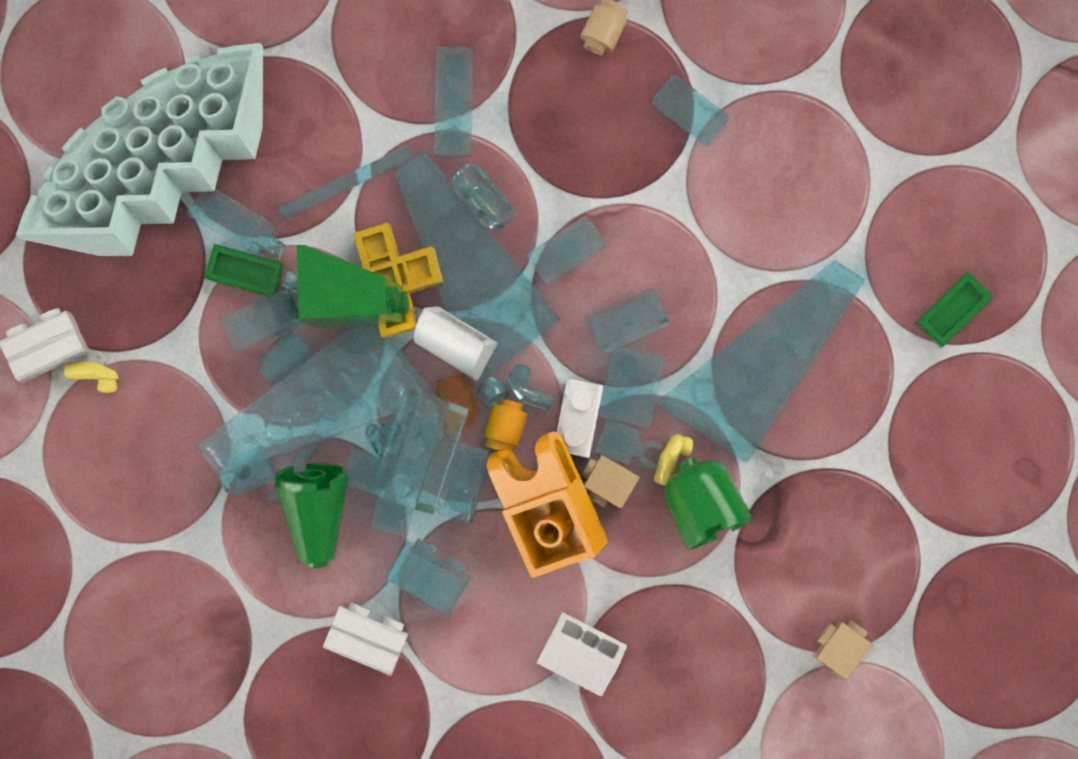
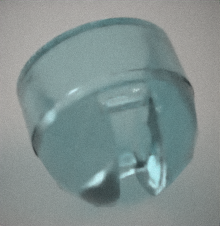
(492, 391)

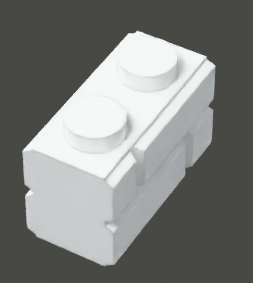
(44, 345)
(579, 416)
(366, 639)

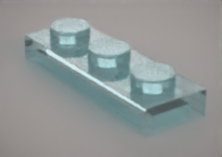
(453, 102)

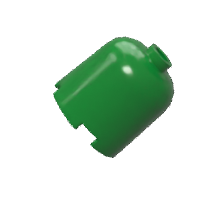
(704, 502)

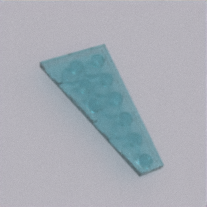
(478, 275)
(751, 379)
(330, 394)

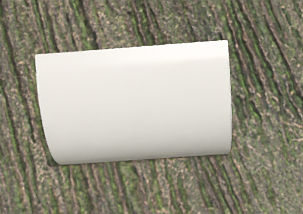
(453, 341)
(582, 654)

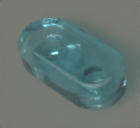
(483, 197)

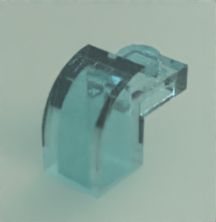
(262, 320)

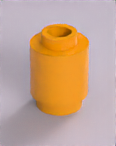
(505, 426)

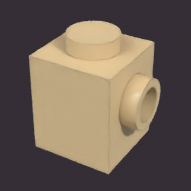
(608, 482)
(842, 647)

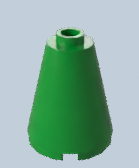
(313, 509)

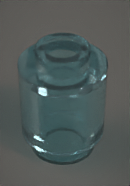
(283, 357)

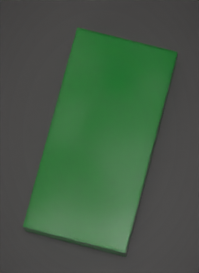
(244, 271)
(954, 310)

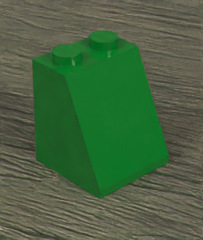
(345, 294)

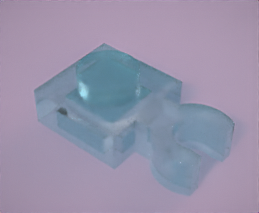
(621, 443)

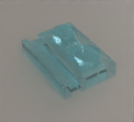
(631, 386)

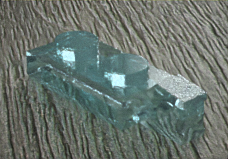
(235, 223)

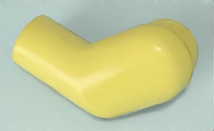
(92, 370)
(668, 458)

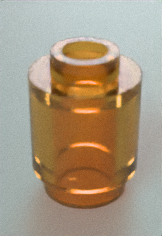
(460, 392)

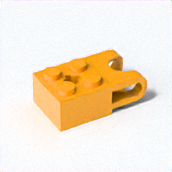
(547, 507)

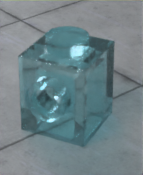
(249, 478)

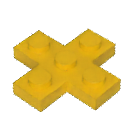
(412, 271)

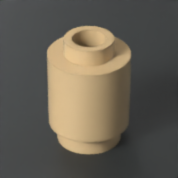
(604, 27)

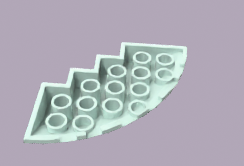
(148, 151)

